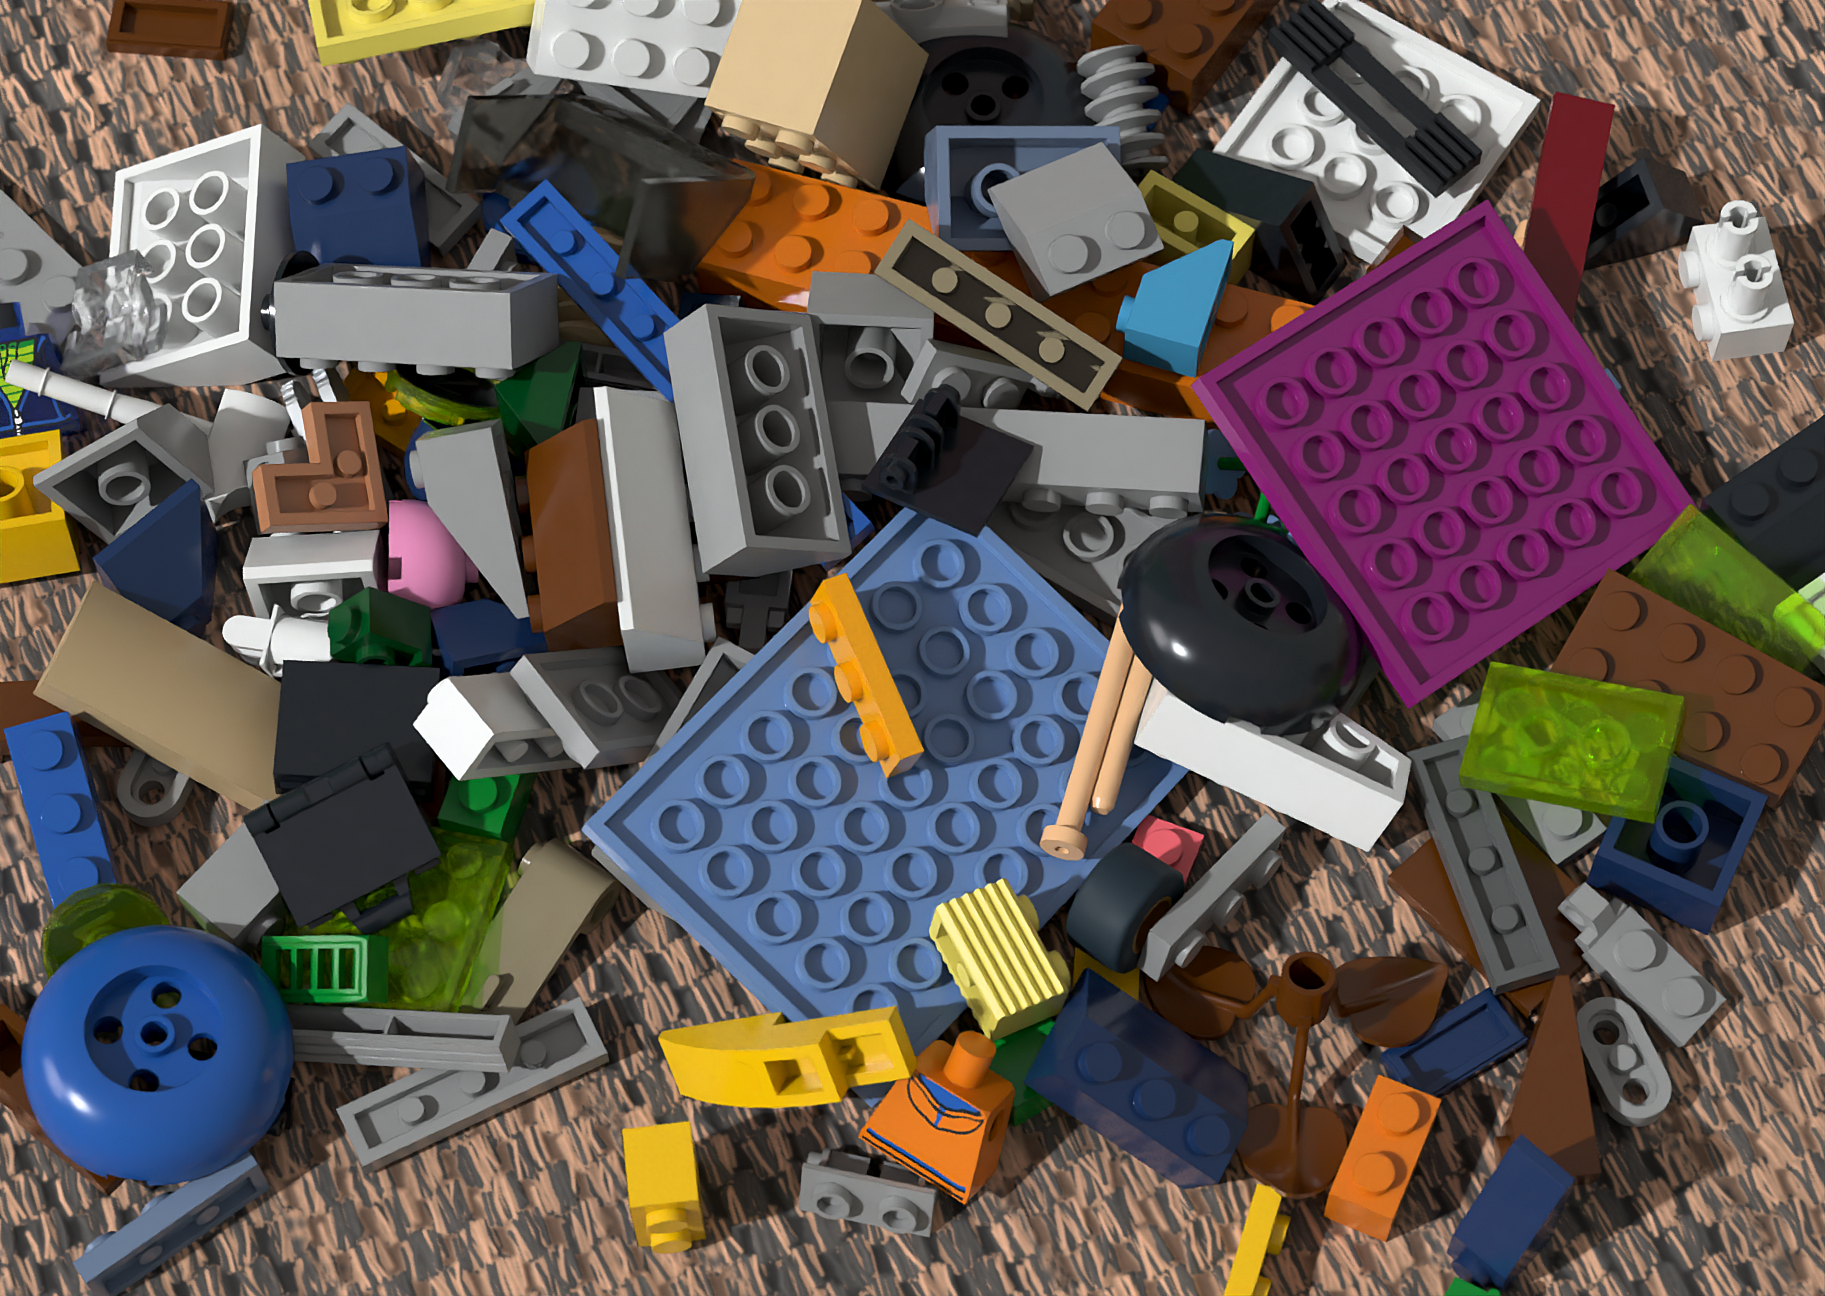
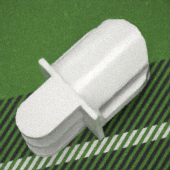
(278, 639)

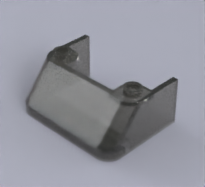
(611, 167)

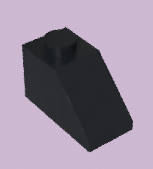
(1641, 213)

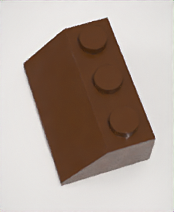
(569, 541)

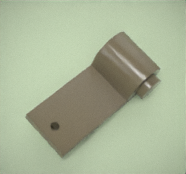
(536, 926)

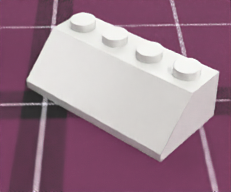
(651, 533)

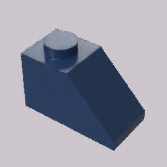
(480, 639)

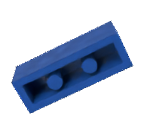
(62, 805)

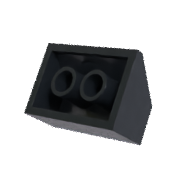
(1779, 507)

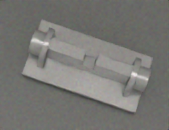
(839, 1188)

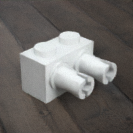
(1736, 285)

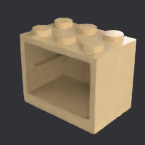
(818, 86)

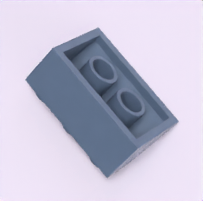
(971, 159)

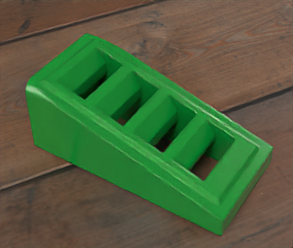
(369, 967)

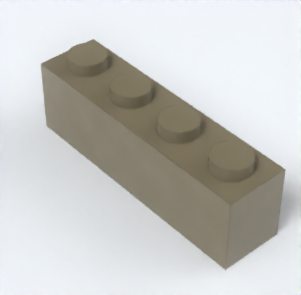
(998, 315)

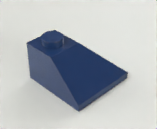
(167, 561)

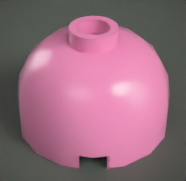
(425, 557)

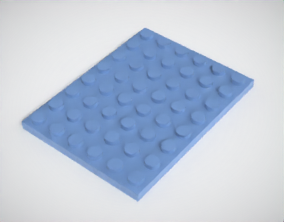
(817, 868)

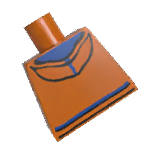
(947, 1116)

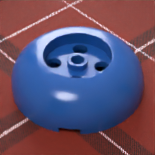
(202, 1109)

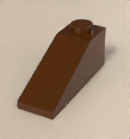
(1552, 1091)

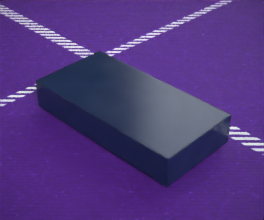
(1457, 1047)

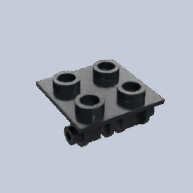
(947, 464)

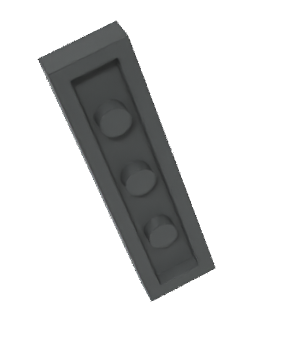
(1482, 870)

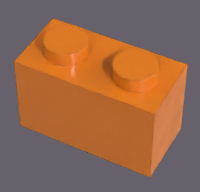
(1381, 1158)

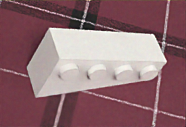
(1326, 777)

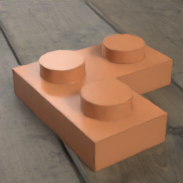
(339, 484)

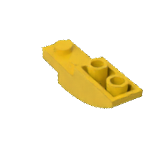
(785, 1064)

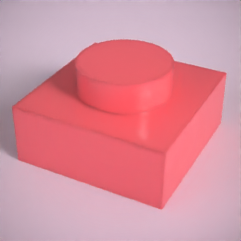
(1170, 844)

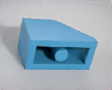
(1176, 310)

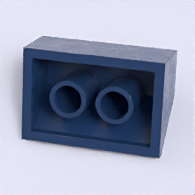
(1142, 1084)

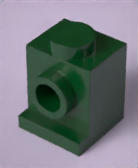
(380, 630)

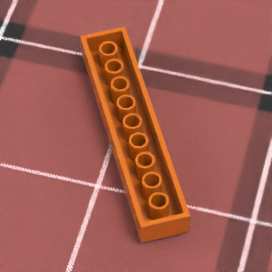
(821, 226)

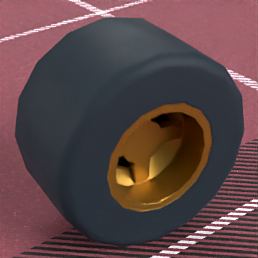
(1121, 905)

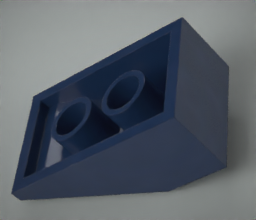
(361, 208)

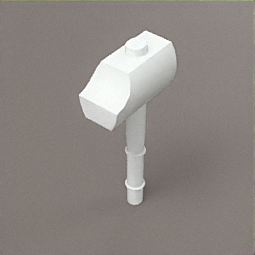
(238, 432)

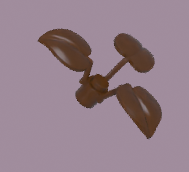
(1387, 1005)

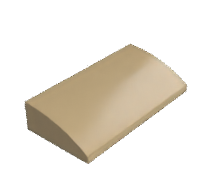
(167, 695)

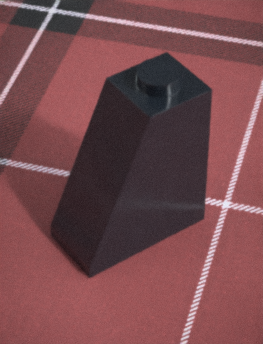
(1292, 231)

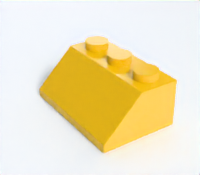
(34, 530)

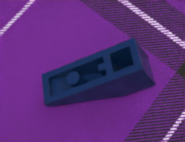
(1510, 1218)

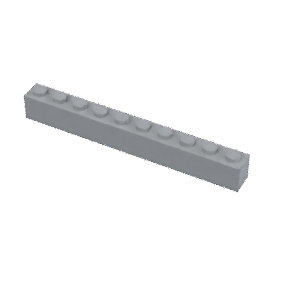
(1074, 460)

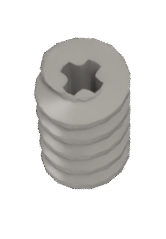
(1119, 101)

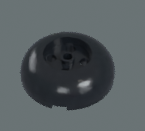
(985, 73)
(1240, 624)

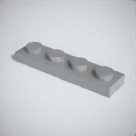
(445, 1101)

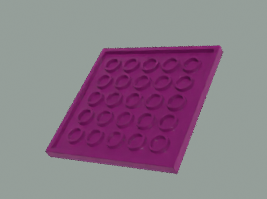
(1445, 451)

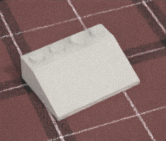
(215, 236)

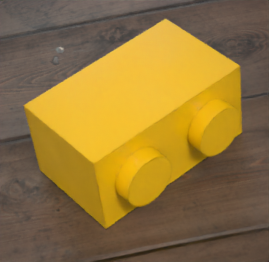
(663, 1186)

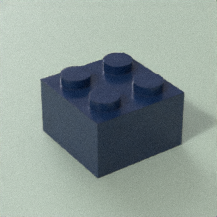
(1690, 852)

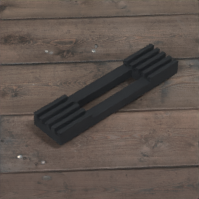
(1438, 150)

